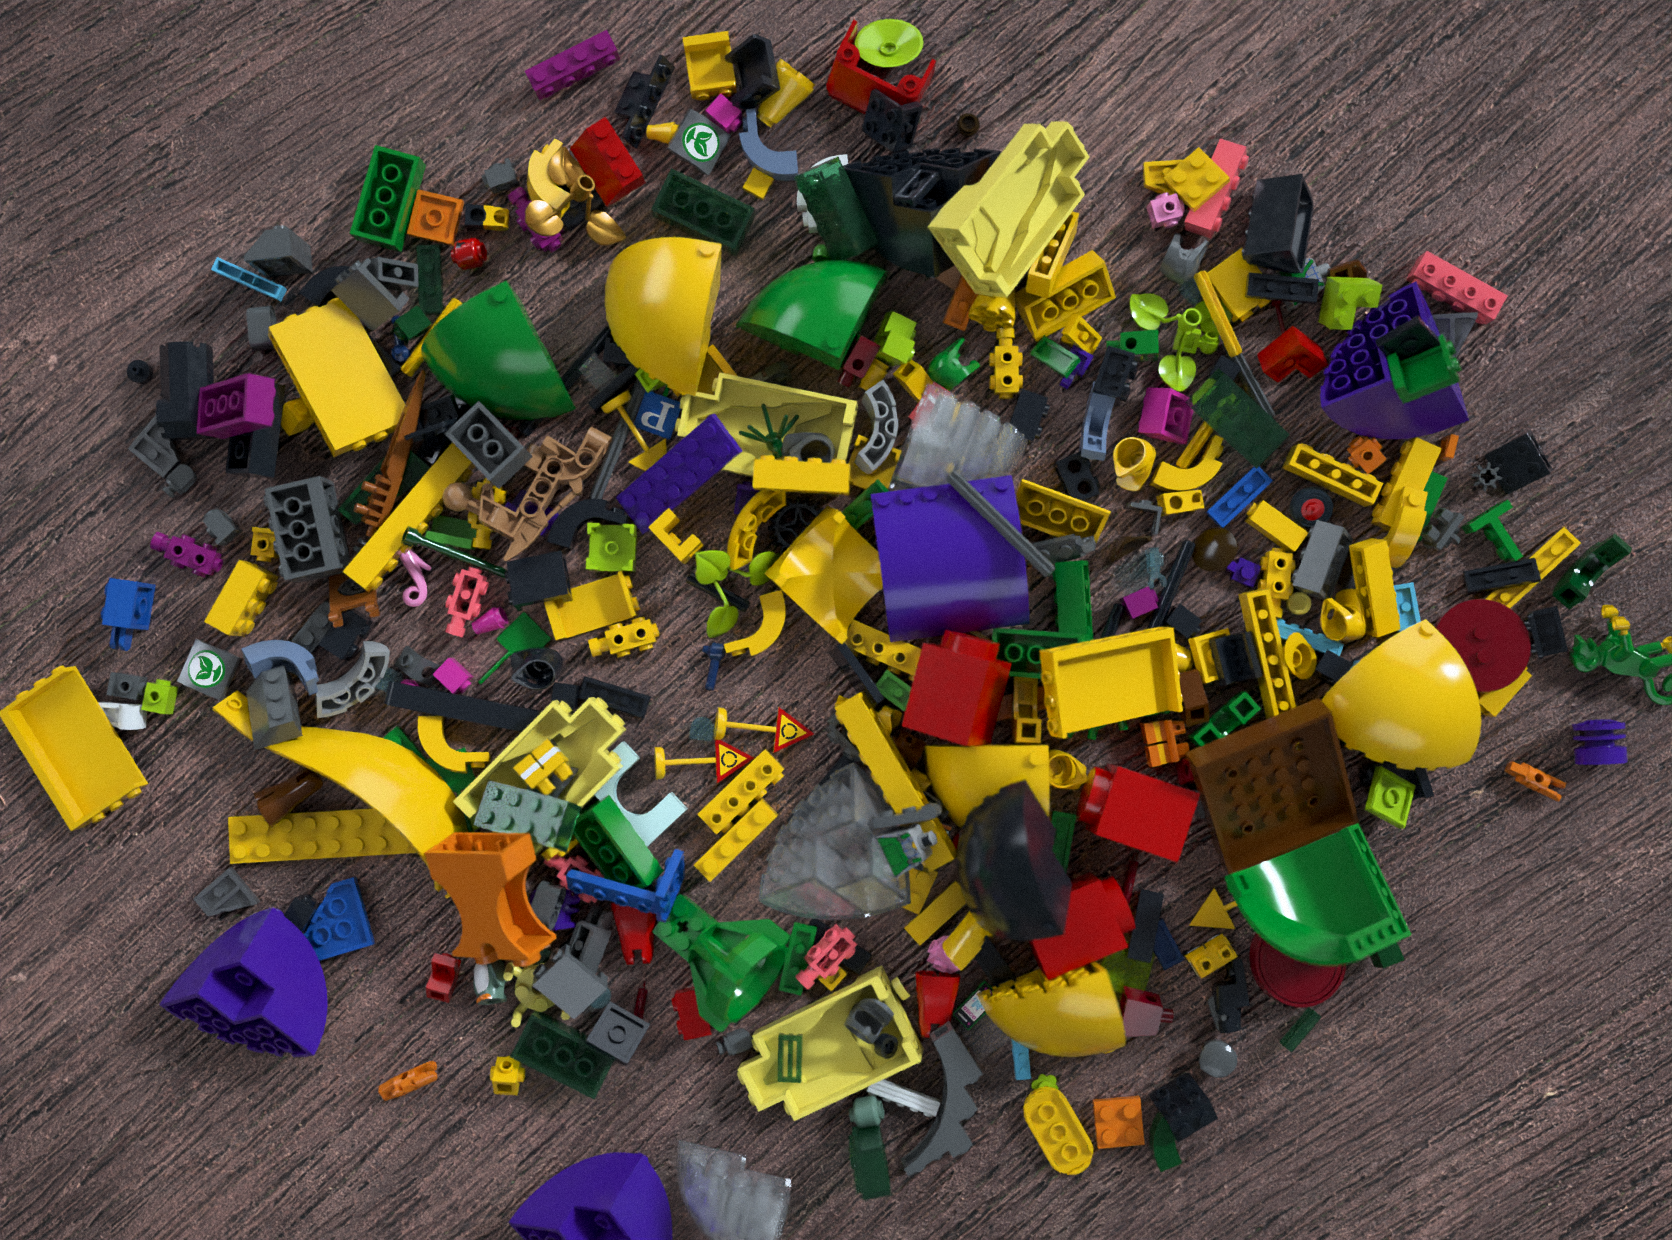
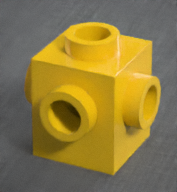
(507, 1076)

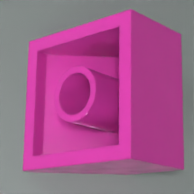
(1165, 415)

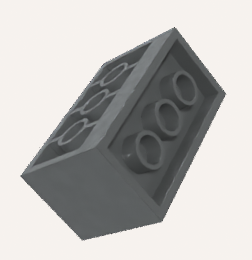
(307, 529)

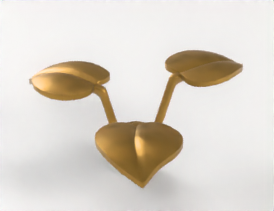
(567, 171)

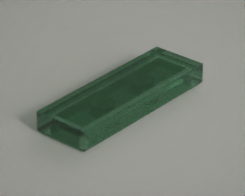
(430, 279)

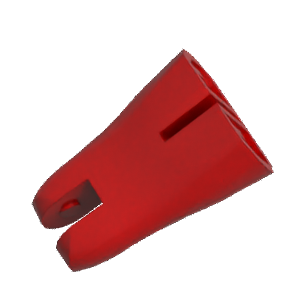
(634, 932)
(935, 998)

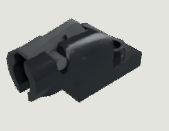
(1229, 996)

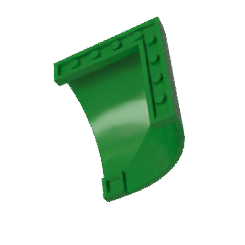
(1321, 901)

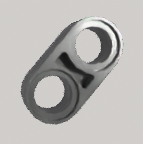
(258, 322)
(548, 903)

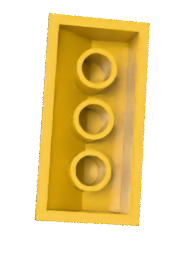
(1078, 290)
(1057, 512)

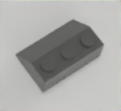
(280, 253)
(1322, 560)
(273, 708)

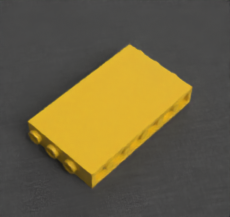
(338, 376)
(1110, 680)
(73, 748)

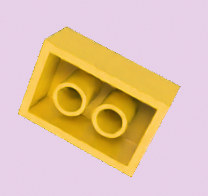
(242, 599)

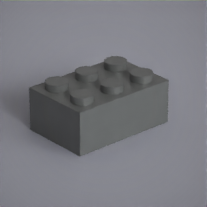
(488, 445)

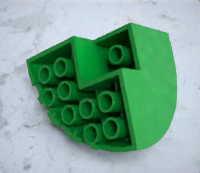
(815, 308)
(496, 357)

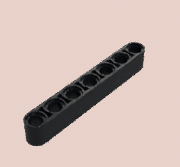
(459, 706)

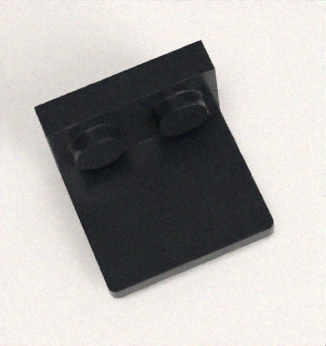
(890, 122)
(1115, 373)
(1519, 462)

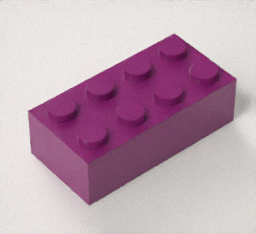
(236, 406)

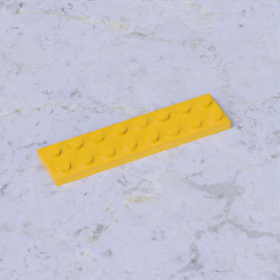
(314, 836)

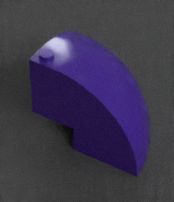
(1360, 386)
(256, 988)
(598, 1200)

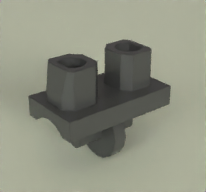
(1444, 532)

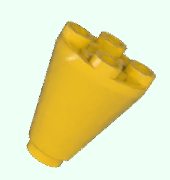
(793, 90)
(994, 311)

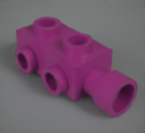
(519, 198)
(190, 553)

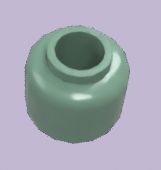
(866, 1112)

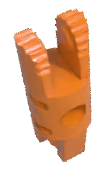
(1535, 779)
(409, 1081)

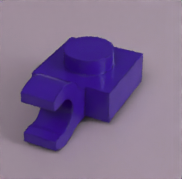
(1080, 369)
(1244, 572)

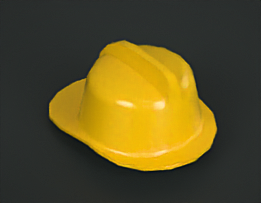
(1299, 656)

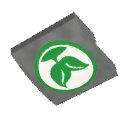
(698, 141)
(209, 669)

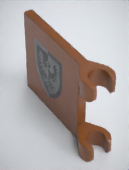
(346, 595)

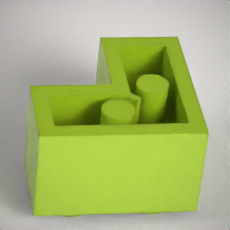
(1342, 298)
(895, 339)

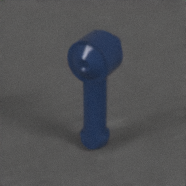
(400, 351)
(716, 653)

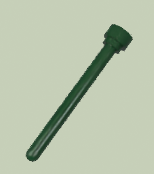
(413, 537)

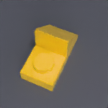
(1080, 334)

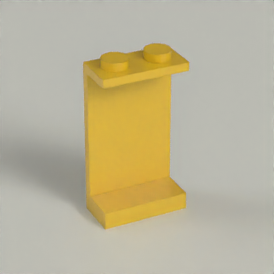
(593, 606)

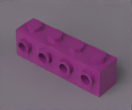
(572, 65)

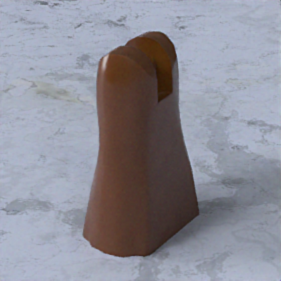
(282, 798)

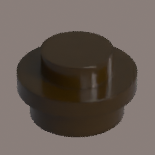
(968, 124)

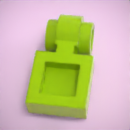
(1207, 343)

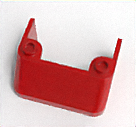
(853, 85)

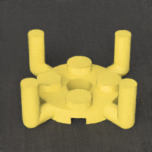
(526, 993)

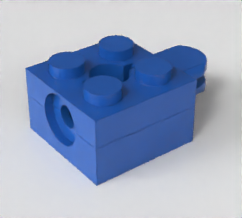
(125, 609)

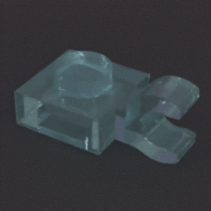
(1154, 561)

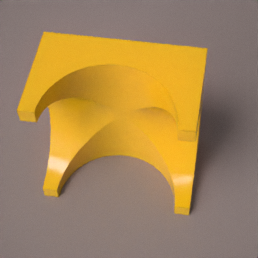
(829, 572)

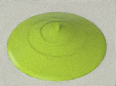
(889, 43)

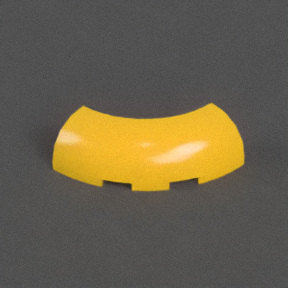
(742, 534)
(965, 941)

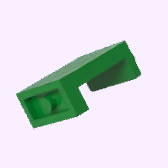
(1424, 371)

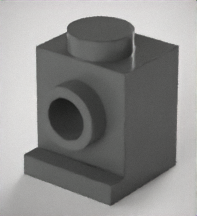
(500, 177)
(221, 526)
(118, 685)

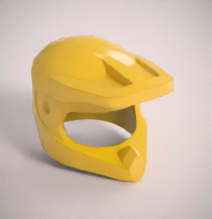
(1133, 462)
(1348, 618)
(1065, 771)

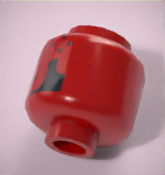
(469, 253)

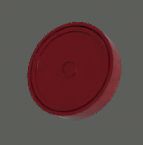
(1489, 642)
(1292, 980)

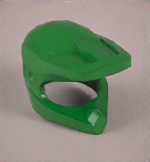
(946, 367)

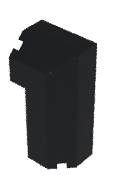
(182, 374)

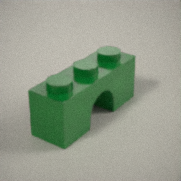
(1225, 719)

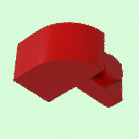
(443, 977)

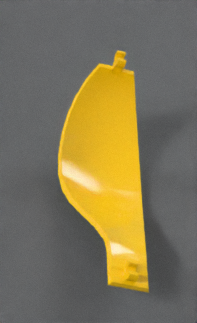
(375, 770)

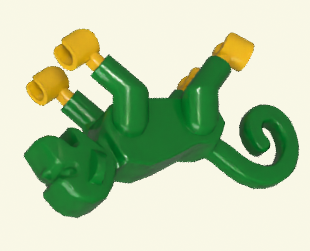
(1622, 658)

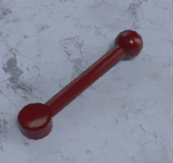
(1277, 305)

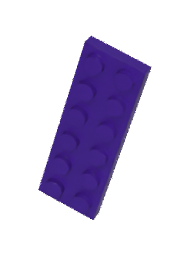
(679, 473)

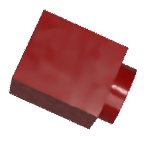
(957, 689)
(1137, 810)
(1093, 928)

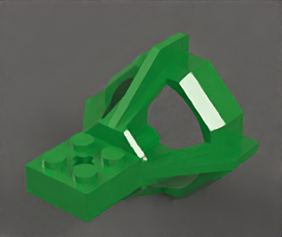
(725, 967)

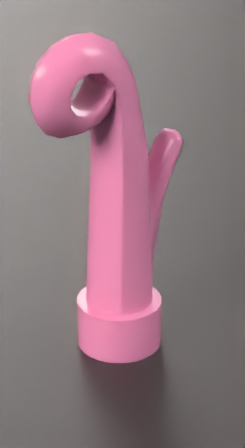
(413, 563)

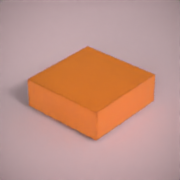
(1448, 447)

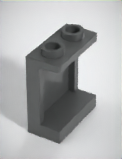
(367, 296)
(568, 982)

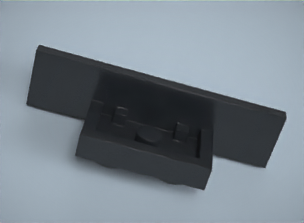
(642, 98)

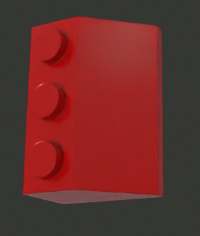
(607, 162)

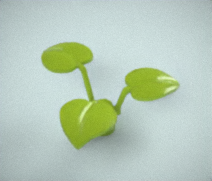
(1152, 309)
(713, 567)

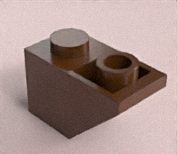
(1194, 698)

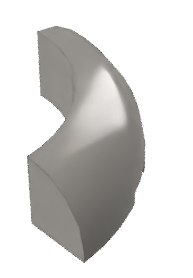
(884, 427)
(355, 684)

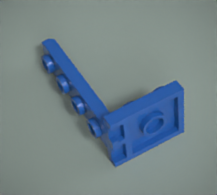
(625, 895)

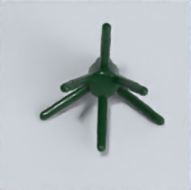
(773, 439)

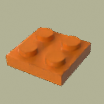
(435, 217)
(1118, 1122)

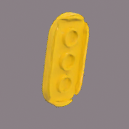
(1058, 1130)

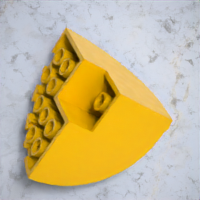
(663, 306)
(1409, 703)
(967, 774)
(1059, 1015)

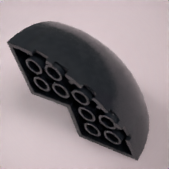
(902, 229)
(1010, 867)

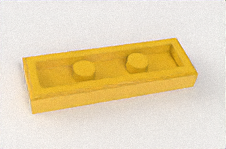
(936, 913)

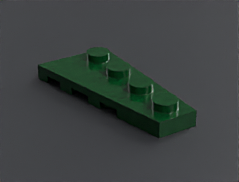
(413, 473)

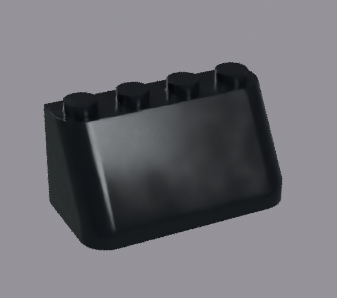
(1279, 224)

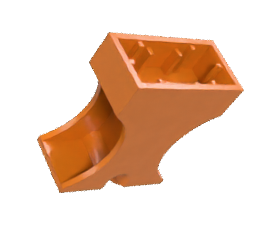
(488, 886)

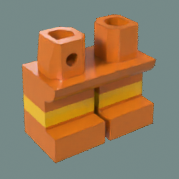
(1168, 750)

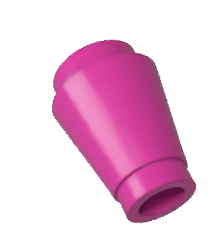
(490, 621)

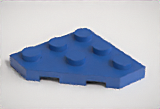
(340, 921)

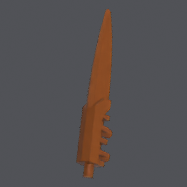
(394, 465)

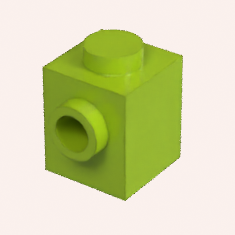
(160, 697)

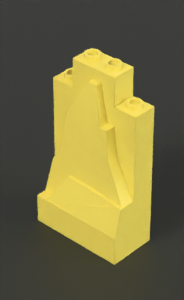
(1014, 210)
(739, 404)
(579, 737)
(832, 1056)

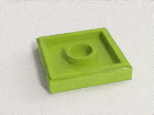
(1390, 797)

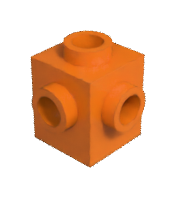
(1365, 453)

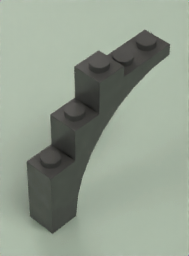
(956, 1103)

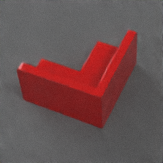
(1292, 352)

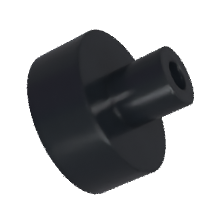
(139, 371)
(886, 1045)

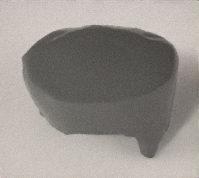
(1217, 1058)

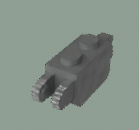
(591, 937)

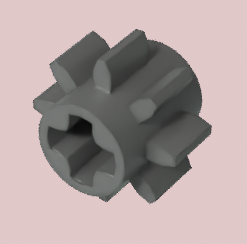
(1490, 471)

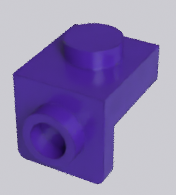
(744, 494)

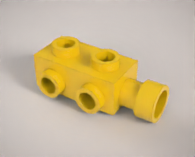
(1005, 368)
(483, 533)
(1274, 574)
(630, 638)

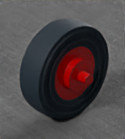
(1311, 505)

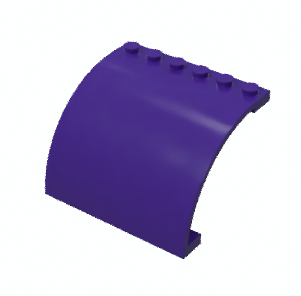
(948, 562)

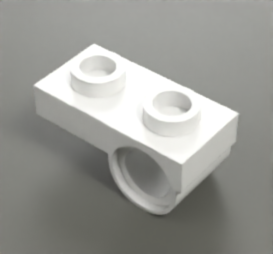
(125, 715)

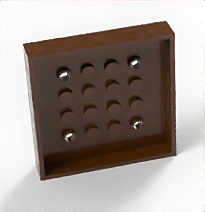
(1273, 786)

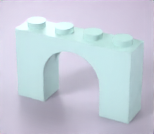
(647, 825)

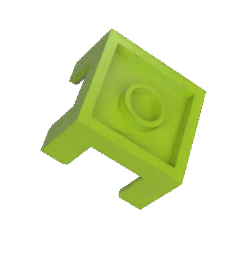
(612, 547)

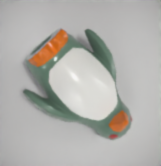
(489, 983)

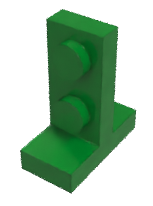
(1495, 531)

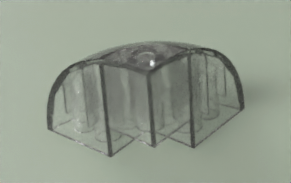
(955, 438)
(830, 856)
(727, 1198)

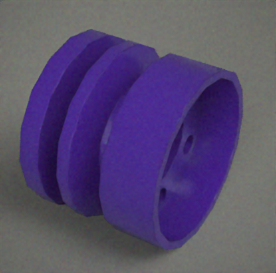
(1599, 742)

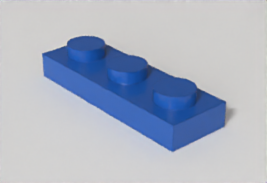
(1238, 496)

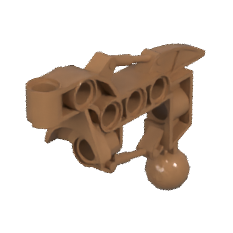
(518, 525)

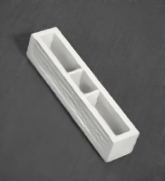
(904, 1096)

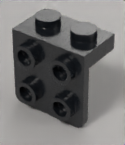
(435, 418)
(1546, 632)
(1183, 1106)

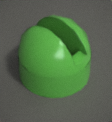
(820, 253)

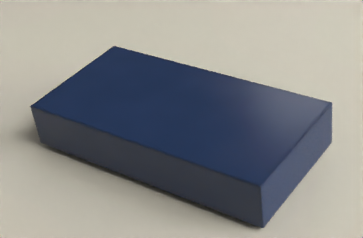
(1166, 948)

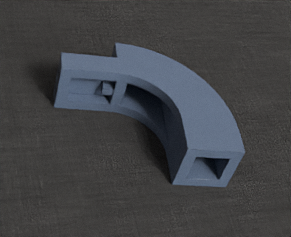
(778, 165)
(1095, 425)
(276, 653)

